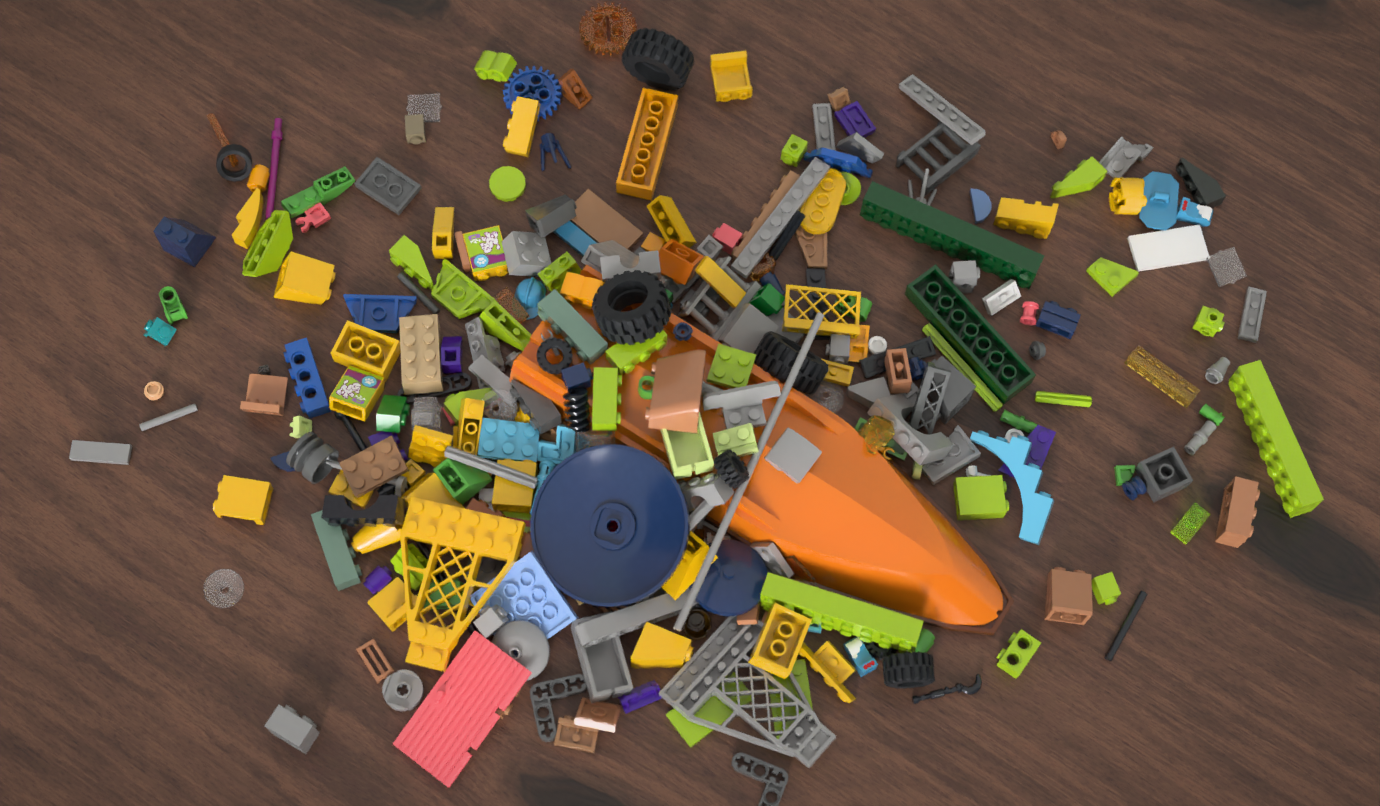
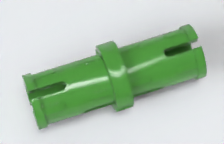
(1018, 422)

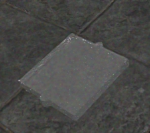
(425, 104)
(1226, 267)

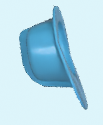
(529, 294)

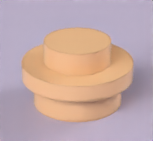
(154, 390)

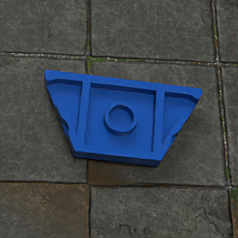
(840, 161)
(379, 311)

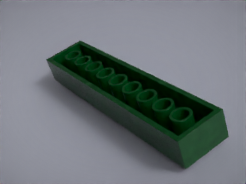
(950, 235)

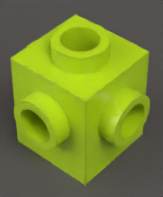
(1208, 321)

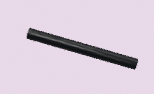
(1125, 626)

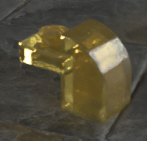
(877, 433)

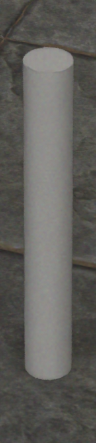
(168, 417)

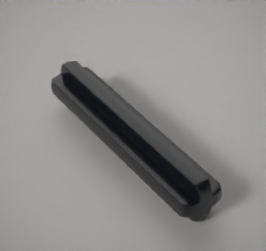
(786, 235)

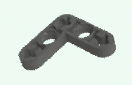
(544, 701)
(771, 785)

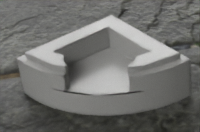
(1145, 149)

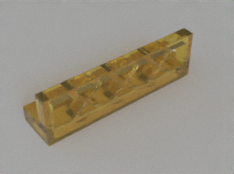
(1160, 378)

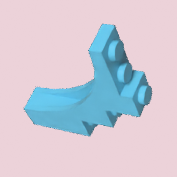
(1015, 454)

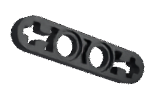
(447, 379)

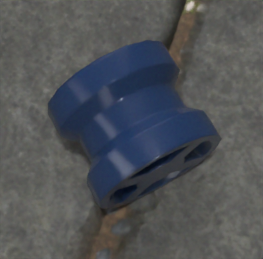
(1134, 488)

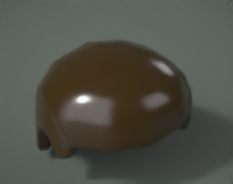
(697, 624)

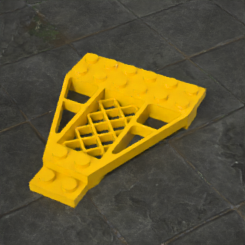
(461, 531)

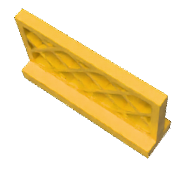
(826, 328)

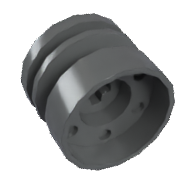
(310, 457)

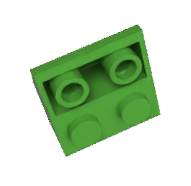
(461, 479)

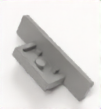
(483, 345)

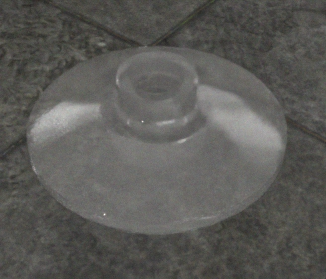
(836, 396)
(506, 404)
(217, 581)

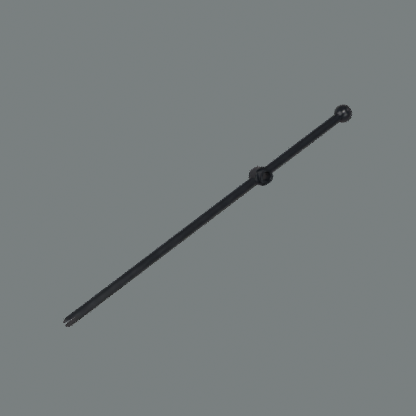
(388, 489)

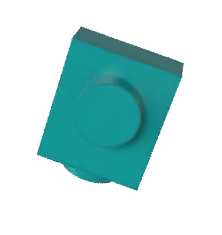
(159, 331)

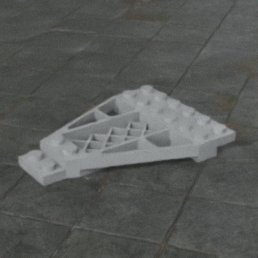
(712, 667)

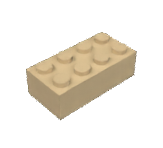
(420, 354)

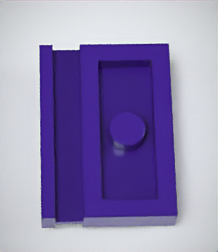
(854, 119)

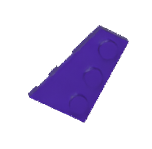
(1041, 441)

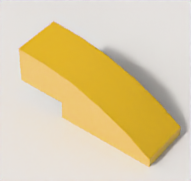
(249, 220)

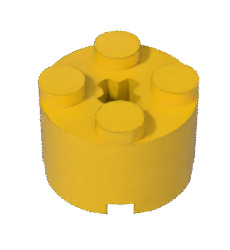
(1127, 196)

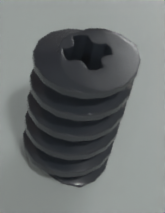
(577, 410)

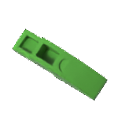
(322, 191)

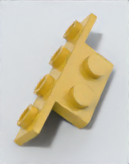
(832, 666)

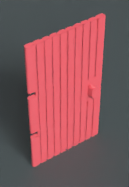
(461, 708)

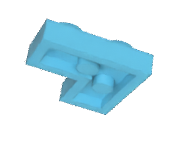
(558, 451)

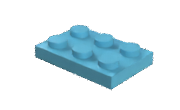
(508, 440)

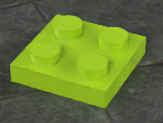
(731, 367)

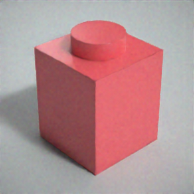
(727, 237)

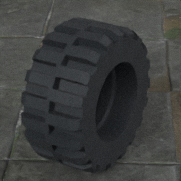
(658, 59)
(625, 291)
(777, 356)

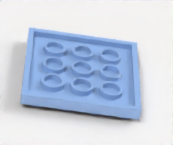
(530, 596)

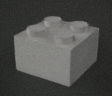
(525, 253)
(292, 729)

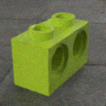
(555, 273)
(1021, 655)

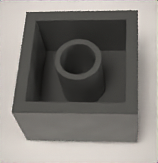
(1163, 474)

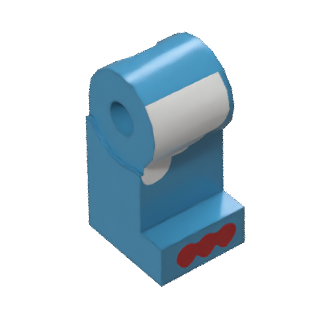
(1194, 213)
(860, 656)

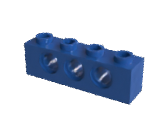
(319, 403)

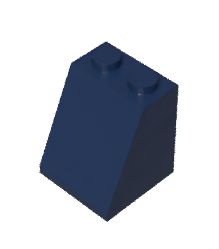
(183, 239)

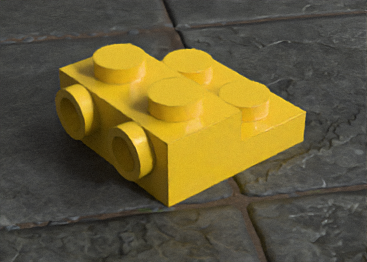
(429, 446)

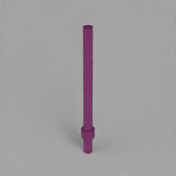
(276, 136)

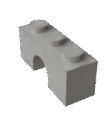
(648, 262)
(710, 488)

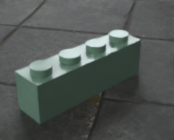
(572, 327)
(337, 553)

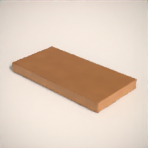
(603, 222)

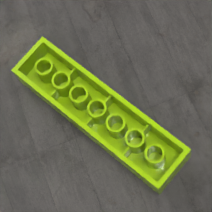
(1275, 439)
(843, 613)

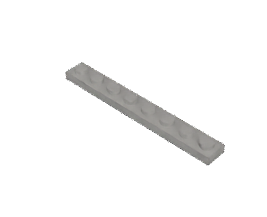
(780, 217)

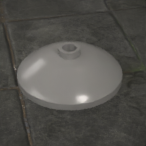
(528, 641)

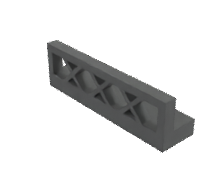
(922, 397)

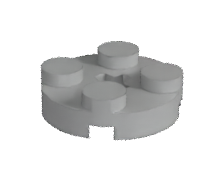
(397, 680)

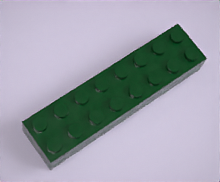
(969, 334)

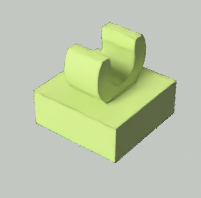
(300, 426)

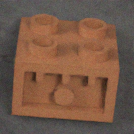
(265, 394)

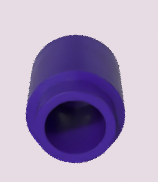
(378, 579)

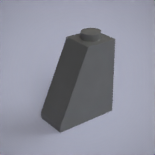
(551, 215)

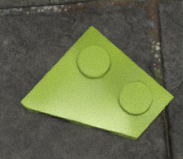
(1111, 275)

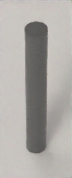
(418, 293)

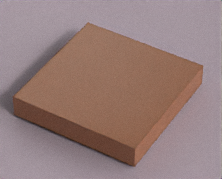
(598, 715)

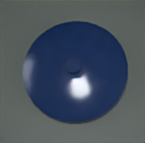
(733, 580)

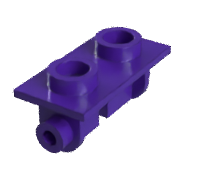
(640, 696)

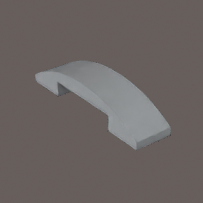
(708, 247)

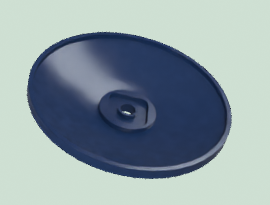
(574, 517)

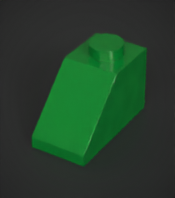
(767, 300)

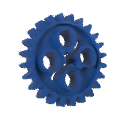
(525, 81)

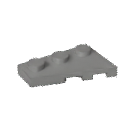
(959, 456)

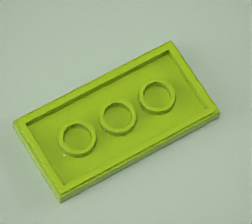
(712, 711)

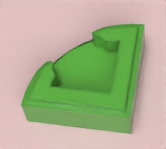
(1123, 473)

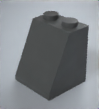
(957, 393)

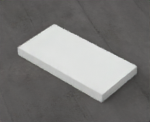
(1168, 248)

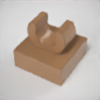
(839, 99)

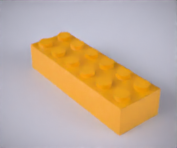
(647, 144)

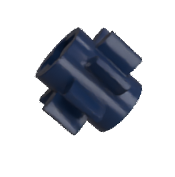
(917, 368)

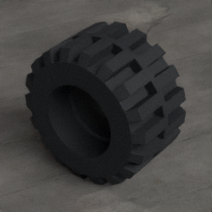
(908, 670)

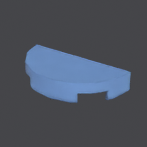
(981, 205)

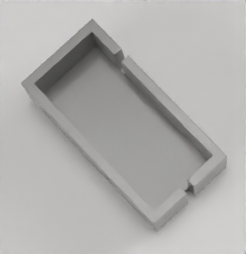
(603, 666)

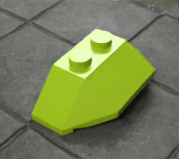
(269, 245)

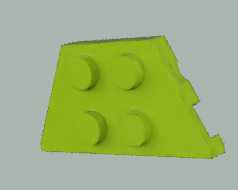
(459, 292)

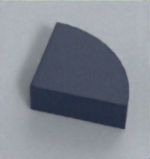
(280, 462)

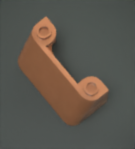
(677, 392)

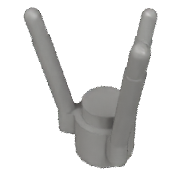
(921, 198)

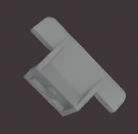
(742, 404)

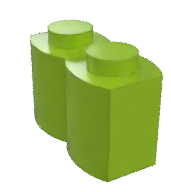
(495, 66)

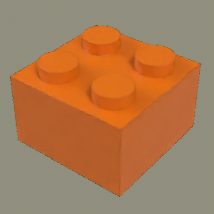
(678, 261)

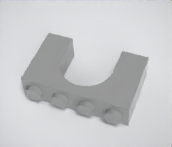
(919, 446)

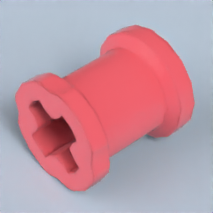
(1029, 313)

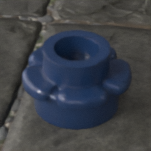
(682, 327)

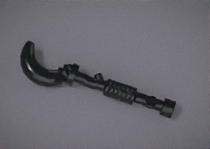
(958, 687)

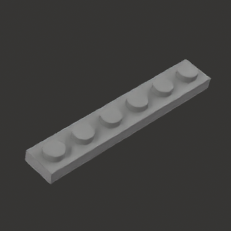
(942, 109)

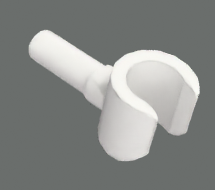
(972, 472)

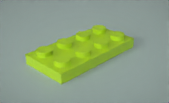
(800, 673)

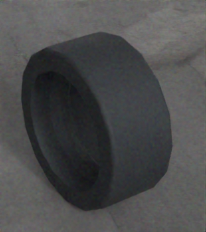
(234, 175)

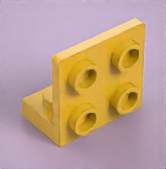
(391, 604)

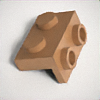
(575, 736)

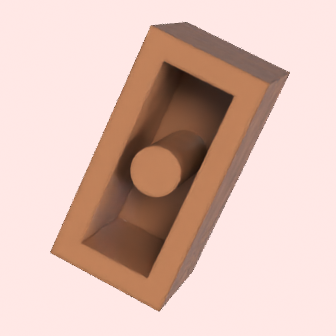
(898, 371)

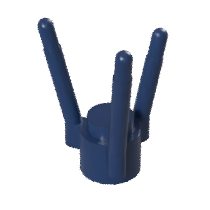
(550, 144)

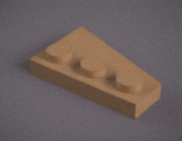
(813, 248)

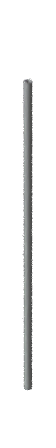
(751, 466)

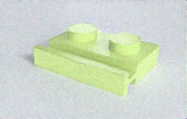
(738, 439)

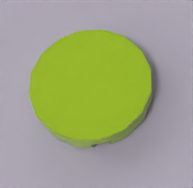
(507, 183)

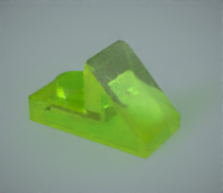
(1190, 523)

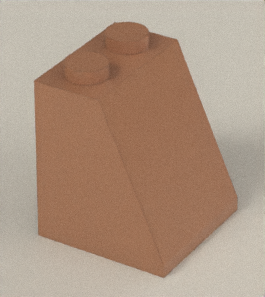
(1068, 596)

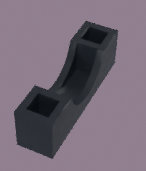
(386, 511)

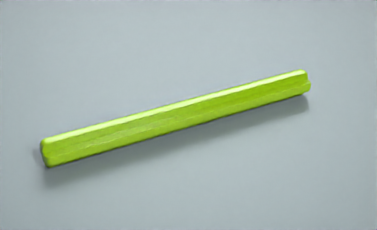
(960, 365)

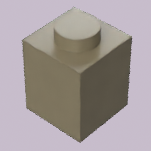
(415, 128)

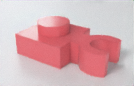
(315, 216)

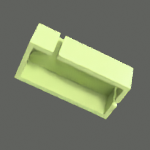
(688, 451)

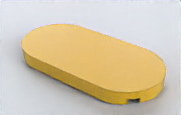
(824, 203)

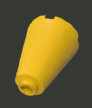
(376, 537)

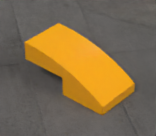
(859, 346)

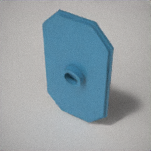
(1162, 201)

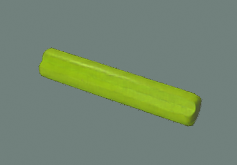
(1063, 399)

